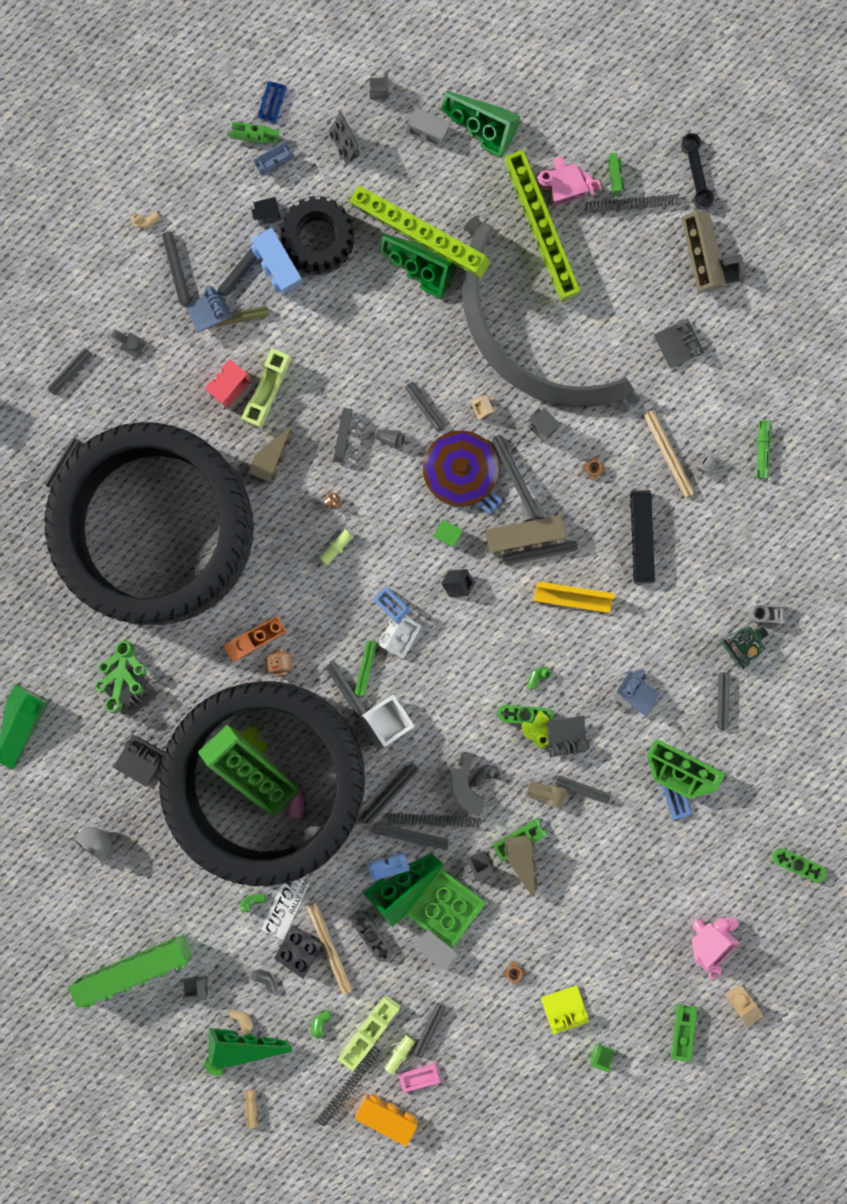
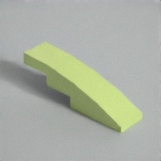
(369, 1032)

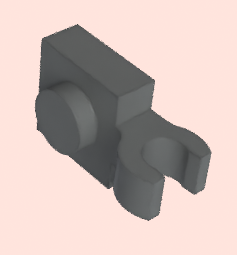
(130, 344)

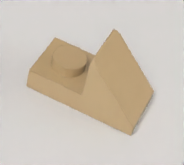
(744, 1005)

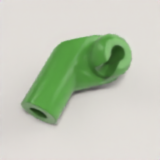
(537, 675)
(251, 900)
(317, 1024)

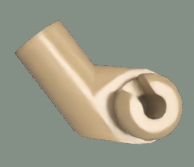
(243, 1019)

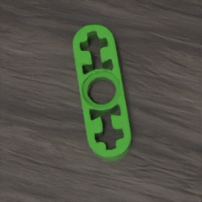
(511, 709)
(788, 854)

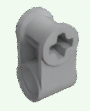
(770, 613)

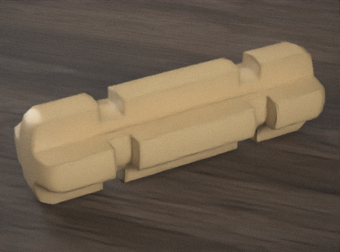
(251, 1109)

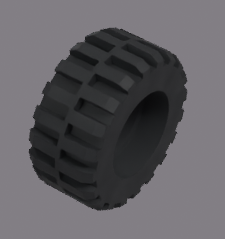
(317, 210)

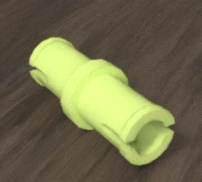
(336, 547)
(399, 1054)

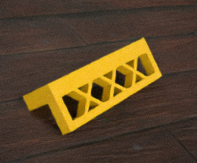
(573, 597)

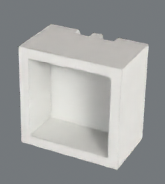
(385, 722)

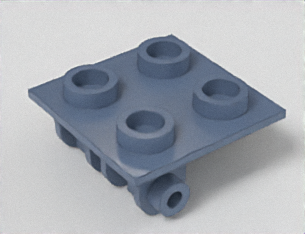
(208, 310)
(637, 692)

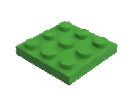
(446, 908)

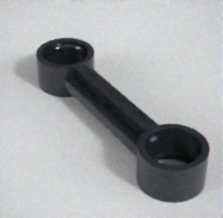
(697, 171)

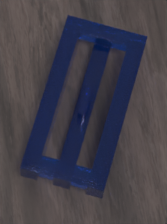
(268, 117)

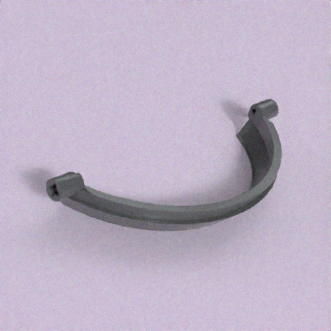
(513, 373)

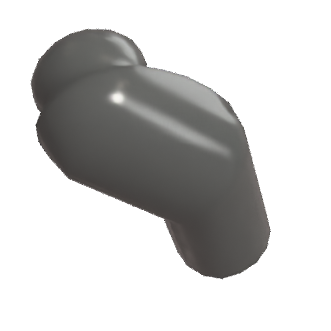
(486, 773)
(265, 978)

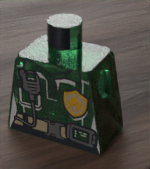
(744, 645)

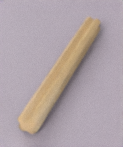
(669, 454)
(329, 948)

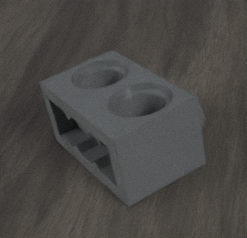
(543, 424)

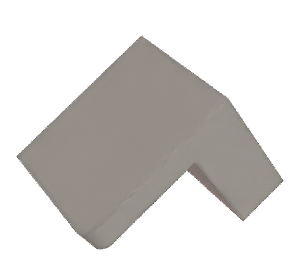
(526, 517)

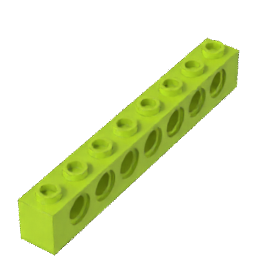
(541, 226)
(420, 231)

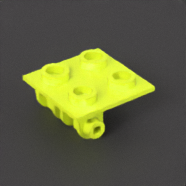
(564, 1009)

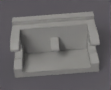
(427, 127)
(435, 949)

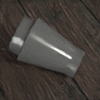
(391, 437)

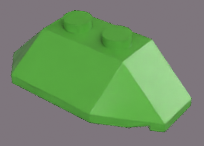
(681, 771)

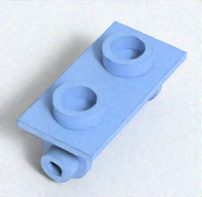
(389, 867)

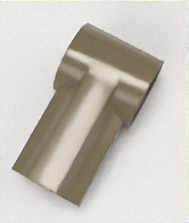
(550, 794)

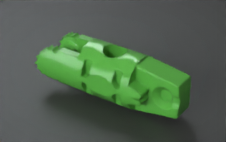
(254, 133)

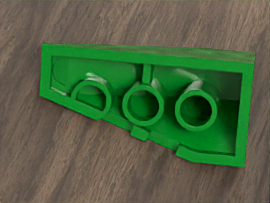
(488, 123)
(422, 264)
(20, 719)
(399, 893)
(231, 1050)

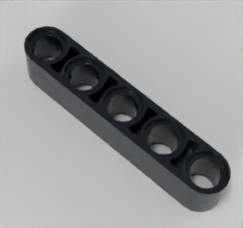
(643, 536)

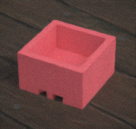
(228, 384)

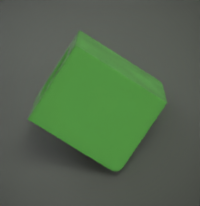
(447, 533)
(601, 1057)

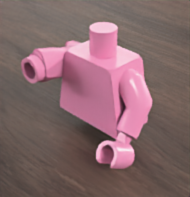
(567, 182)
(714, 943)

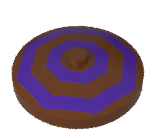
(460, 468)

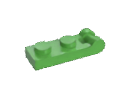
(499, 846)
(683, 1033)

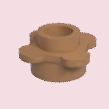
(593, 473)
(333, 500)
(520, 972)

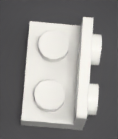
(399, 637)

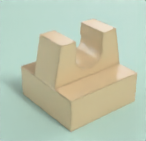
(483, 407)

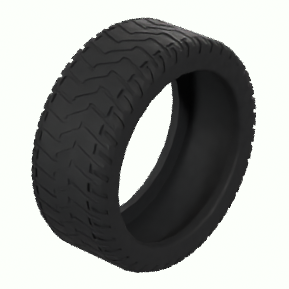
(69, 505)
(191, 825)

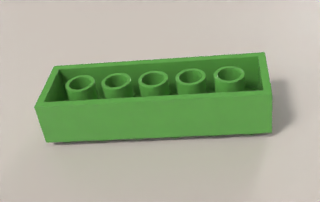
(249, 770)
(130, 971)

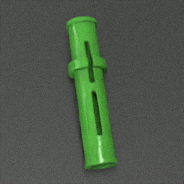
(763, 449)

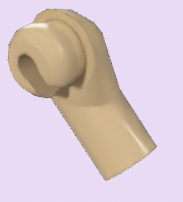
(145, 222)

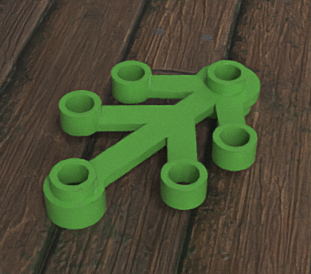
(119, 675)

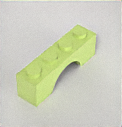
(271, 379)

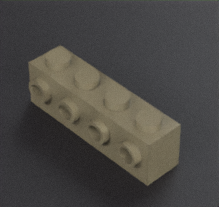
(703, 251)
(525, 534)

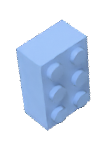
(276, 262)

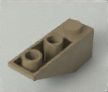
(267, 460)
(519, 856)

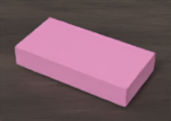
(419, 1077)

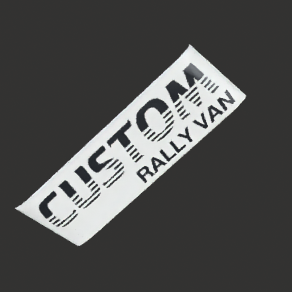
(285, 908)

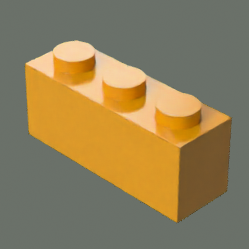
(386, 1119)

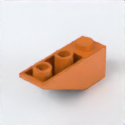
(254, 639)

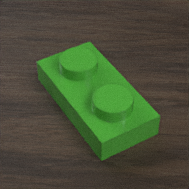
(614, 167)

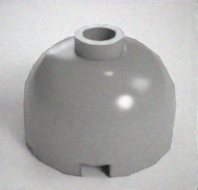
(95, 842)

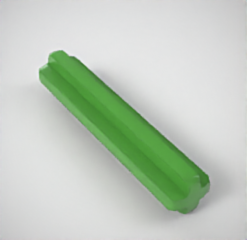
(365, 668)

